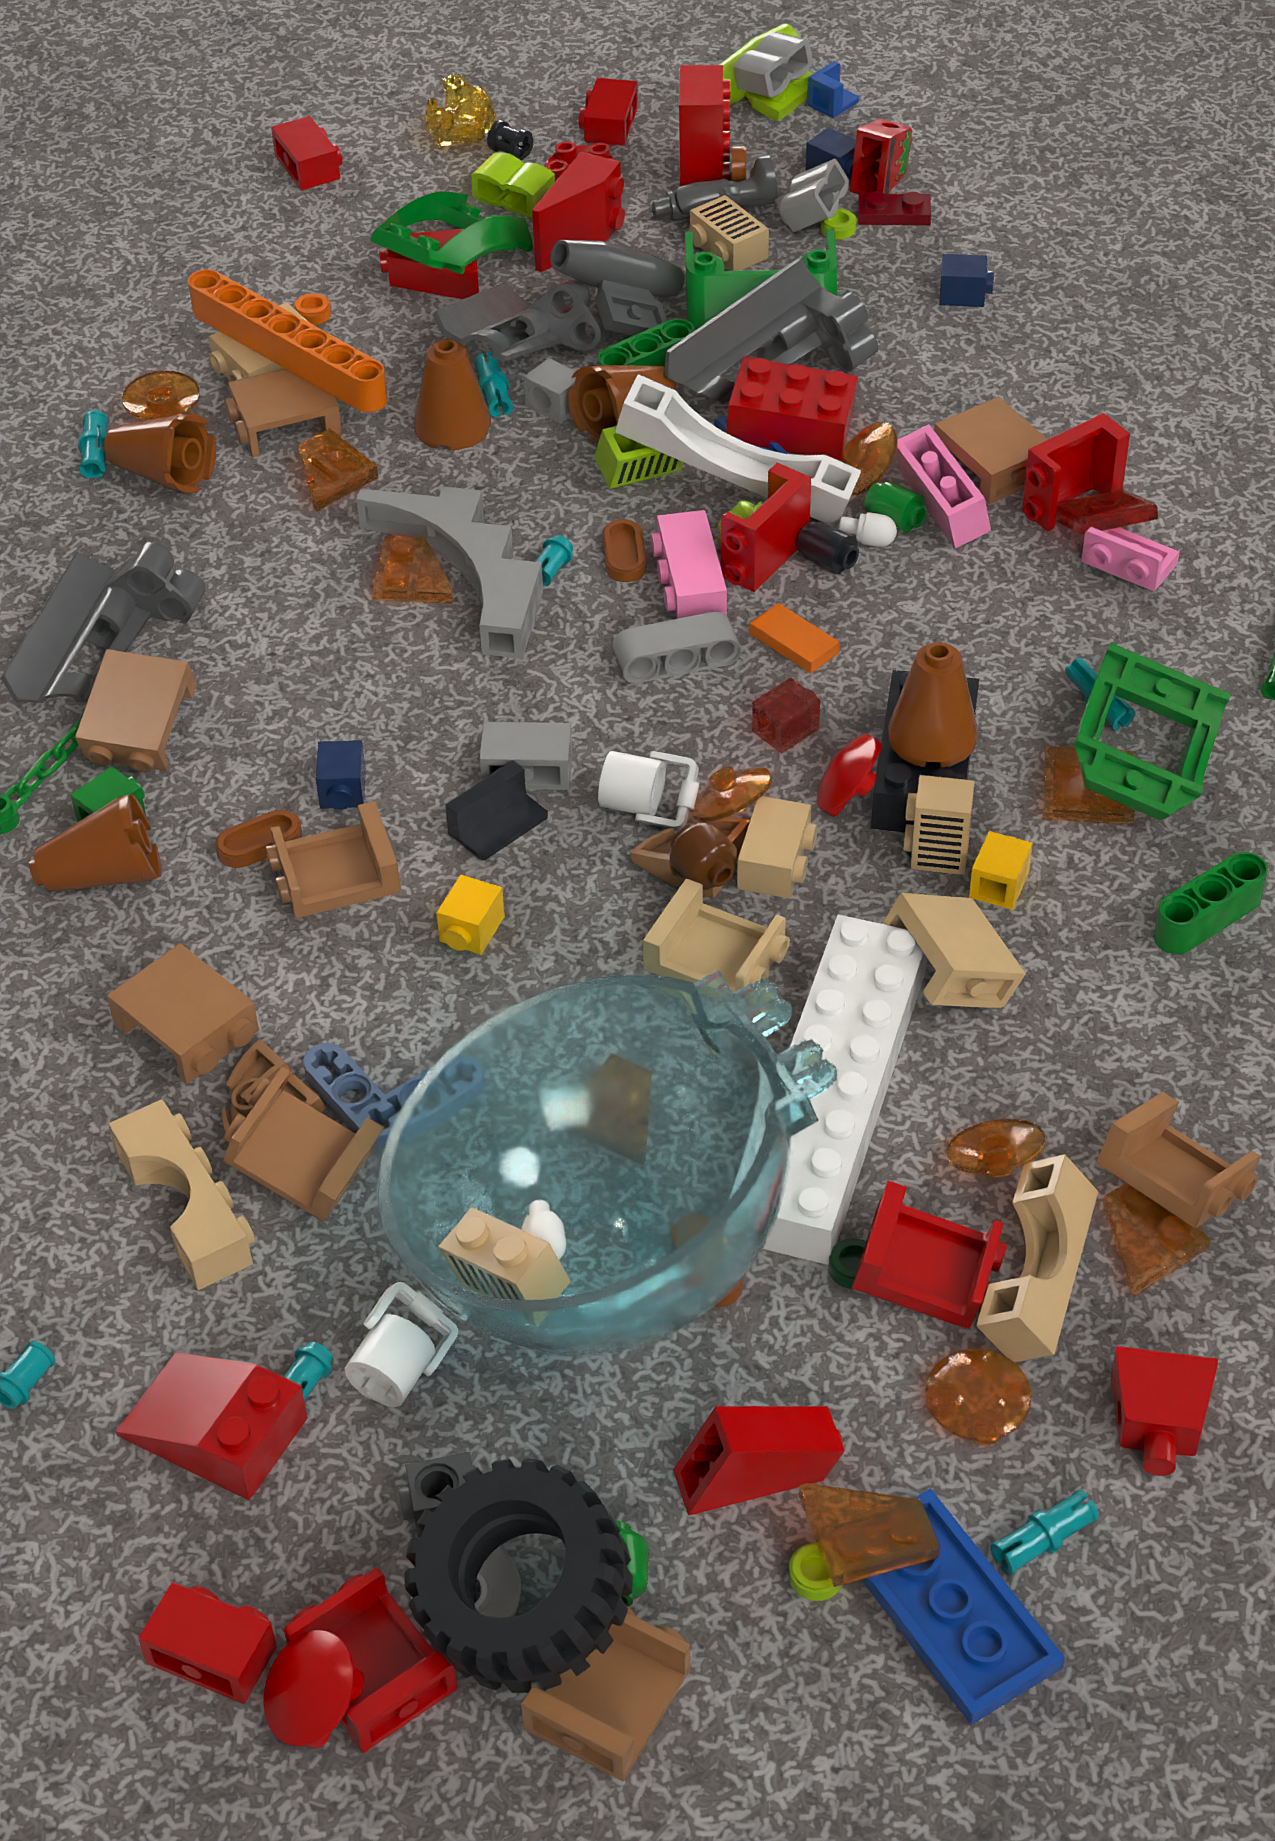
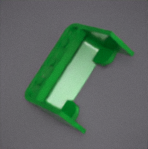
(713, 289)

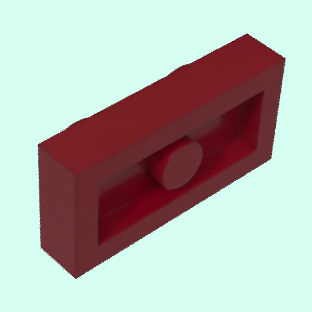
(894, 209)

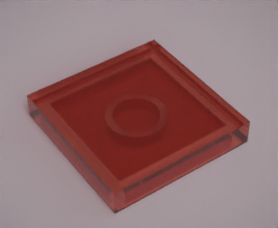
(1105, 511)

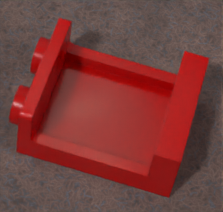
(1073, 464)
(763, 542)
(927, 1260)
(396, 1661)

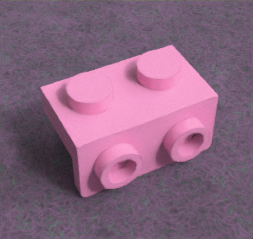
(1129, 556)

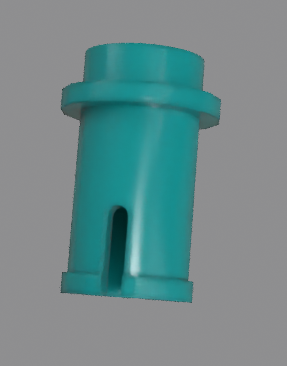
(555, 553)
(310, 1366)
(24, 1374)

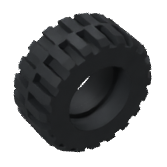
(474, 1524)

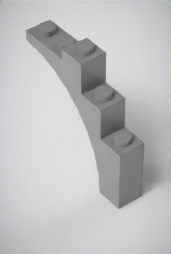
(479, 550)

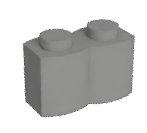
(773, 64)
(814, 195)

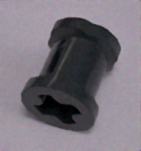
(510, 140)

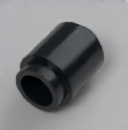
(828, 546)

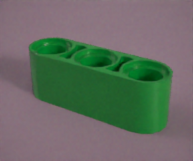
(648, 346)
(1210, 902)

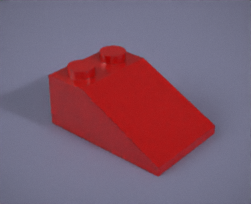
(579, 206)
(218, 1419)

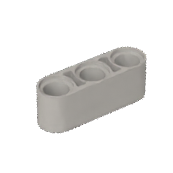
(676, 647)

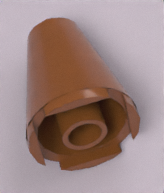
(601, 392)
(450, 399)
(165, 450)
(934, 710)
(99, 850)

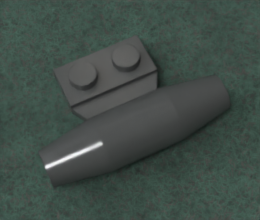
(624, 279)

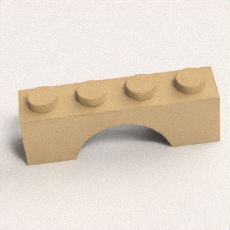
(1055, 1212)
(207, 1234)

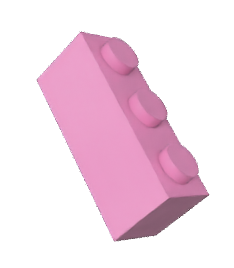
(945, 486)
(688, 564)

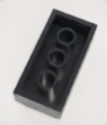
(899, 777)

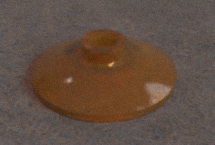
(160, 395)
(871, 453)
(731, 792)
(996, 1146)

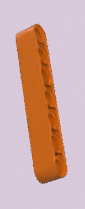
(288, 340)

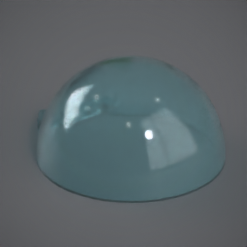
(641, 1123)

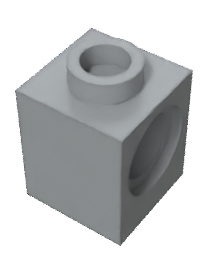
(548, 389)

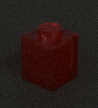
(786, 715)

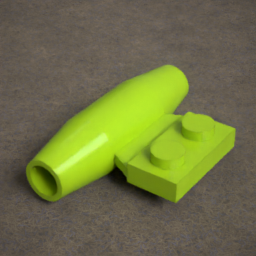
(772, 107)

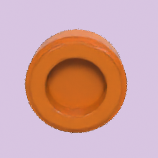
(313, 307)

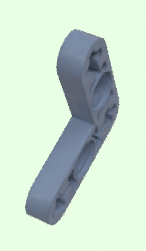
(350, 1076)

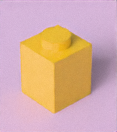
(1000, 870)
(470, 914)

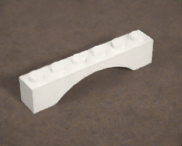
(669, 425)

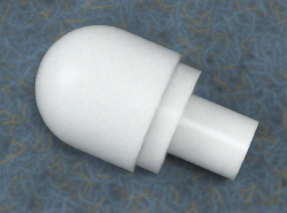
(870, 529)
(546, 1226)

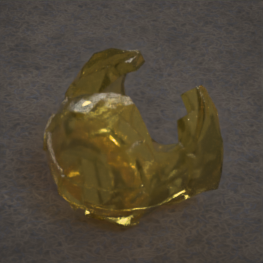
(466, 113)

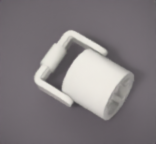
(638, 782)
(397, 1349)

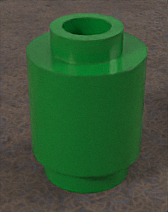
(898, 503)

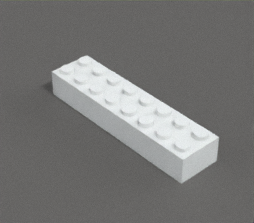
(860, 1021)

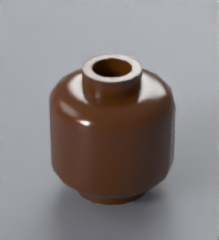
(703, 855)

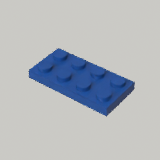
(966, 1621)

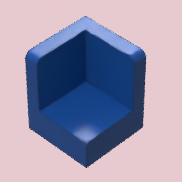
(827, 92)

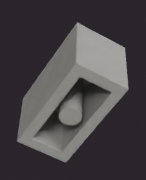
(537, 747)

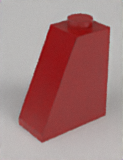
(419, 277)
(756, 1453)

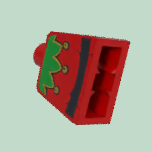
(880, 156)

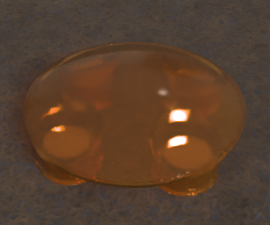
(978, 1395)

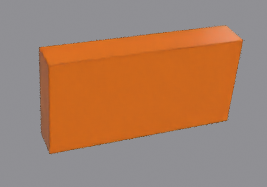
(794, 638)

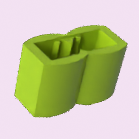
(511, 183)

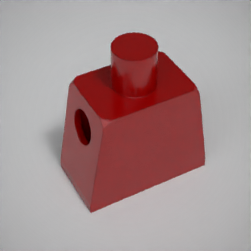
(1161, 1403)

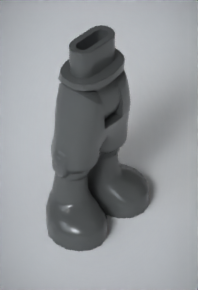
(755, 191)

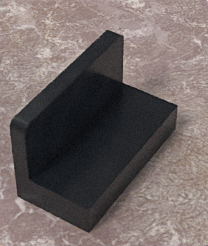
(494, 812)

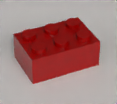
(704, 124)
(792, 406)

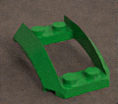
(477, 238)
(1165, 693)

